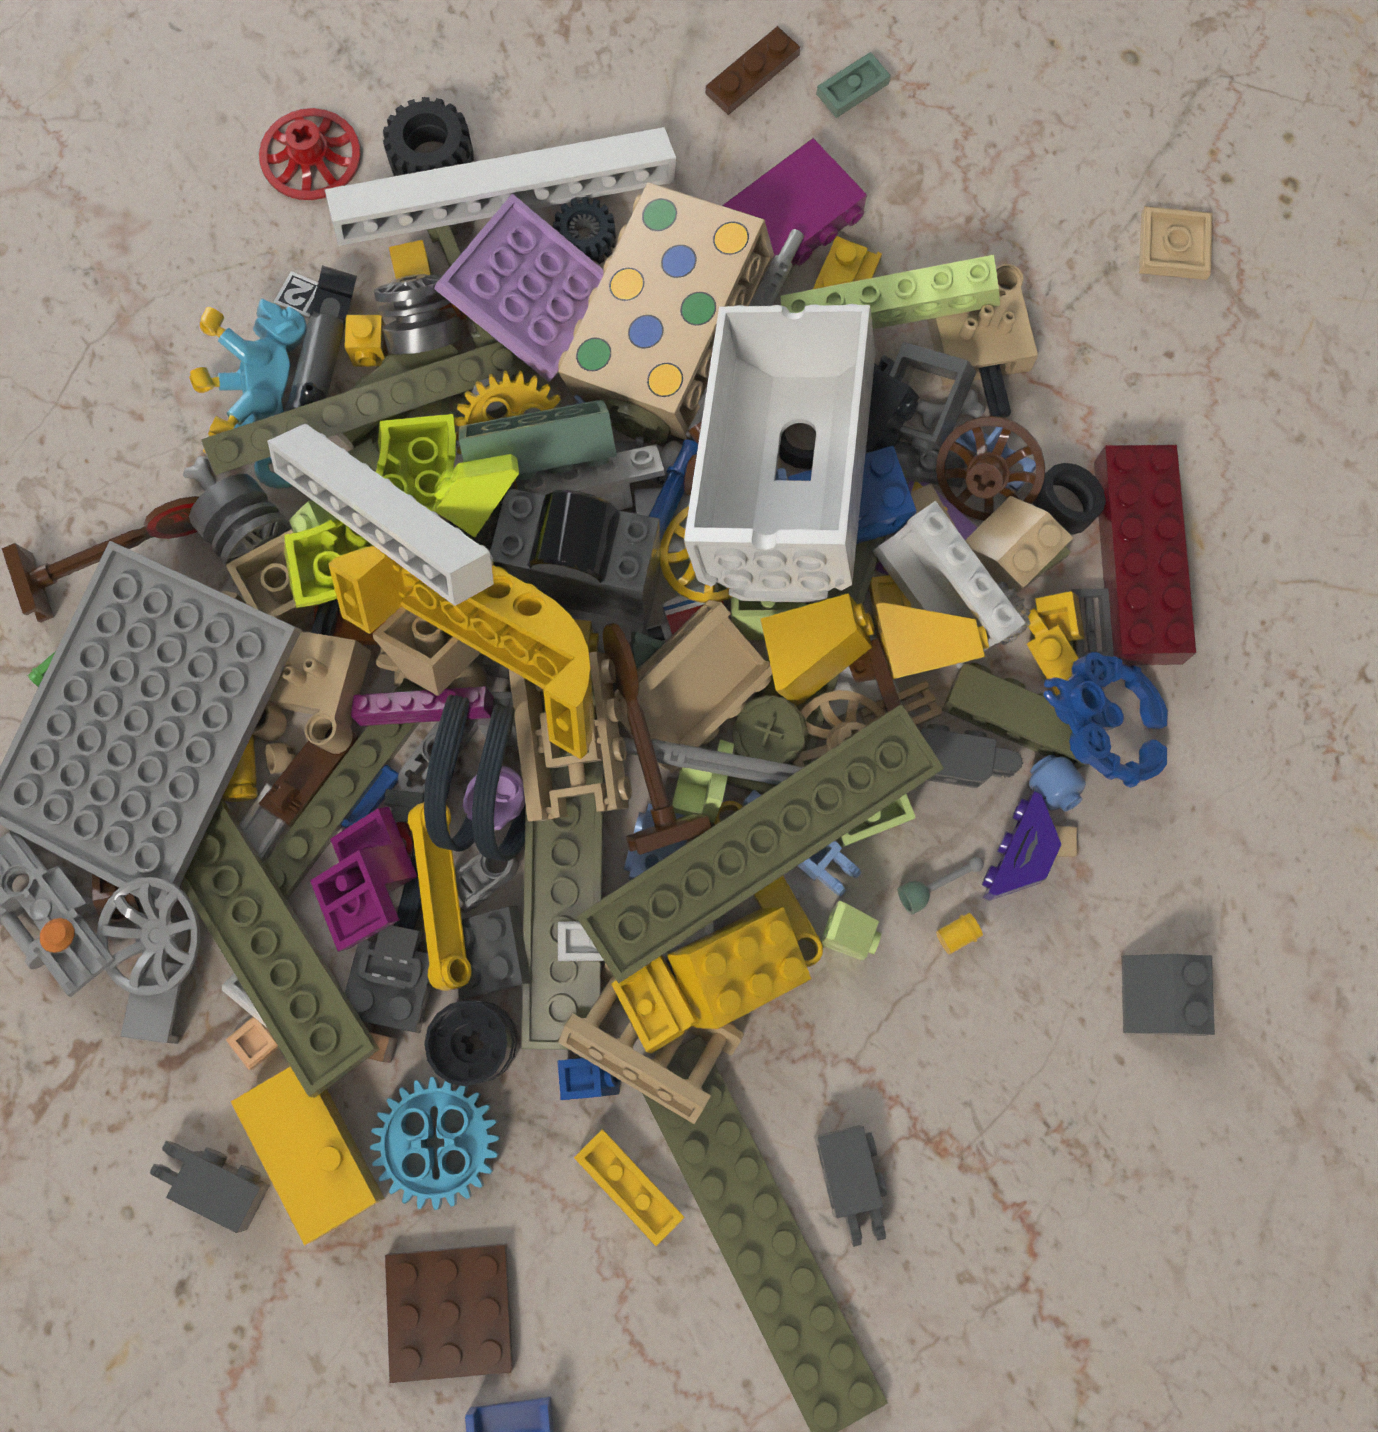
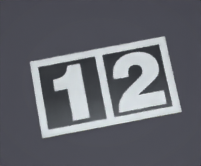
(297, 293)

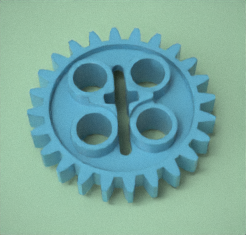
(399, 1143)

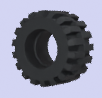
(425, 123)

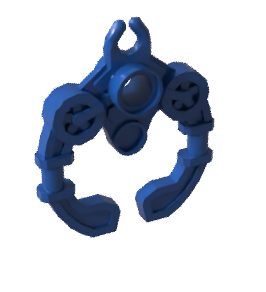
(1090, 713)

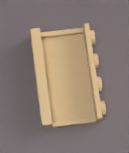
(698, 680)

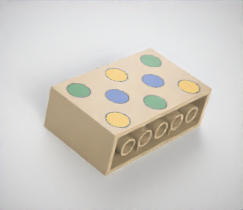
(660, 303)

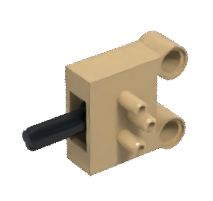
(992, 339)
(318, 681)

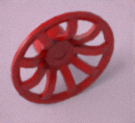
(307, 148)

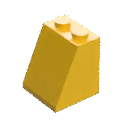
(926, 639)
(815, 644)

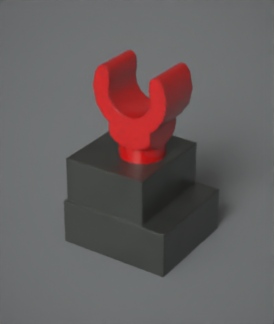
(401, 804)

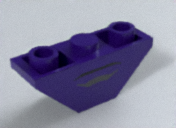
(1025, 852)

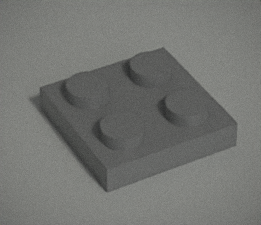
(494, 952)

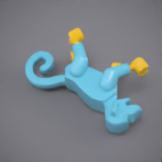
(261, 372)

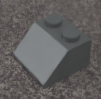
(1168, 994)

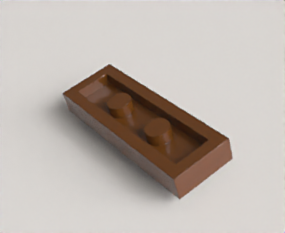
(752, 70)

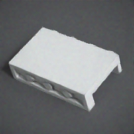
(944, 574)

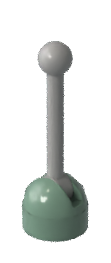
(916, 895)

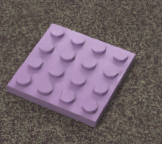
(523, 285)

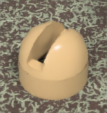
(278, 757)

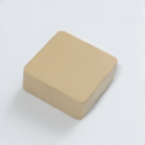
(1068, 839)

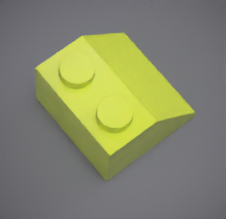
(474, 490)

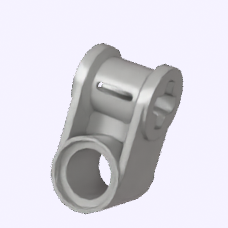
(481, 880)

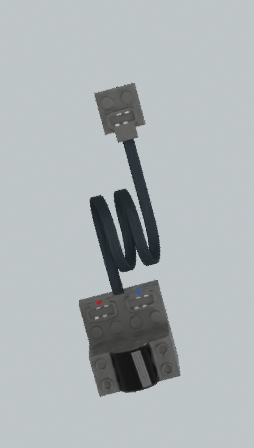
(599, 570)

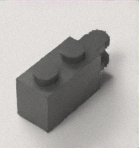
(852, 1179)
(212, 1186)

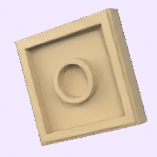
(1175, 243)

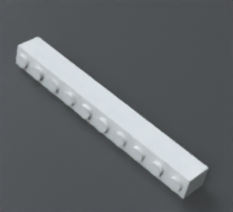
(481, 187)

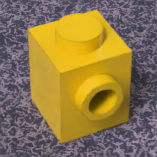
(365, 340)

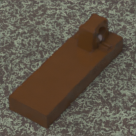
(874, 667)
(302, 781)

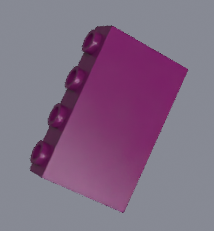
(803, 194)

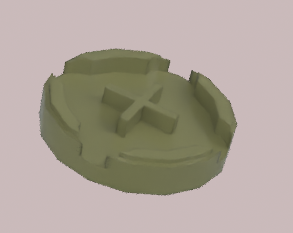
(637, 422)
(770, 730)

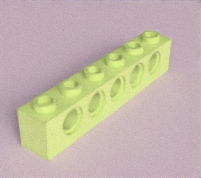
(913, 293)

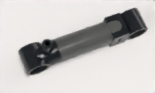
(322, 337)

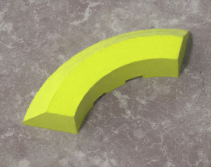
(413, 459)

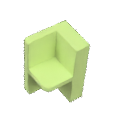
(701, 790)

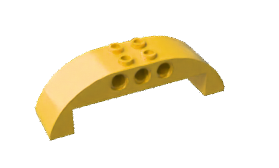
(504, 622)

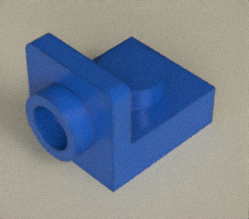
(585, 1080)

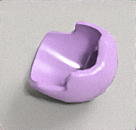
(509, 797)

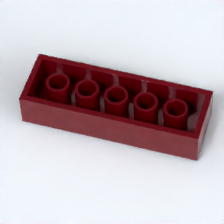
(1145, 554)

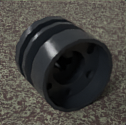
(449, 1045)

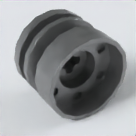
(418, 322)
(236, 517)

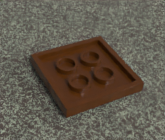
(448, 1313)

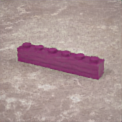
(417, 706)

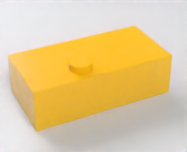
(307, 1155)

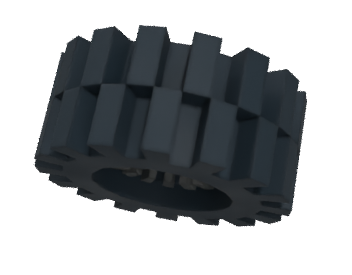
(592, 217)

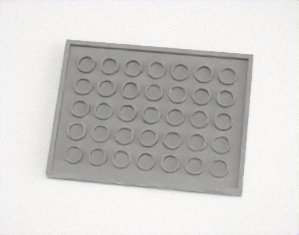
(140, 721)

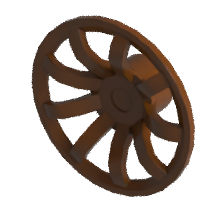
(989, 471)

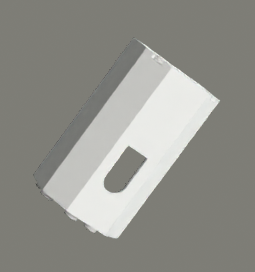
(766, 374)

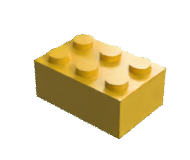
(739, 967)

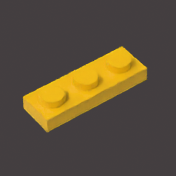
(629, 1187)

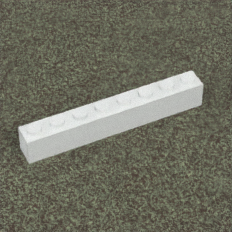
(383, 514)

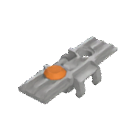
(56, 907)

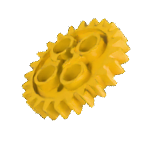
(512, 393)

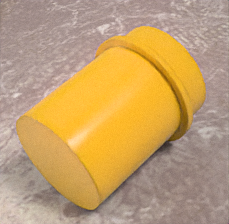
(959, 933)

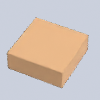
(252, 1043)

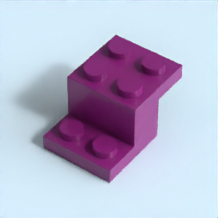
(358, 887)

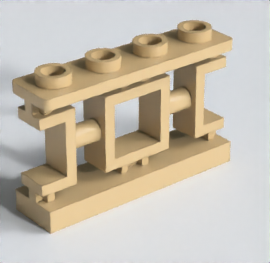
(540, 754)

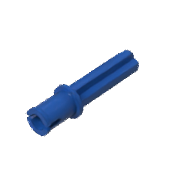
(673, 487)

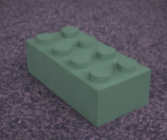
(544, 438)

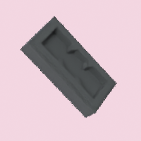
(922, 465)

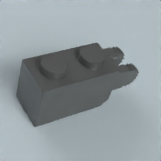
(969, 757)

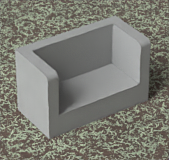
(153, 1015)

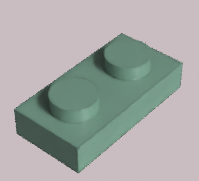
(853, 84)

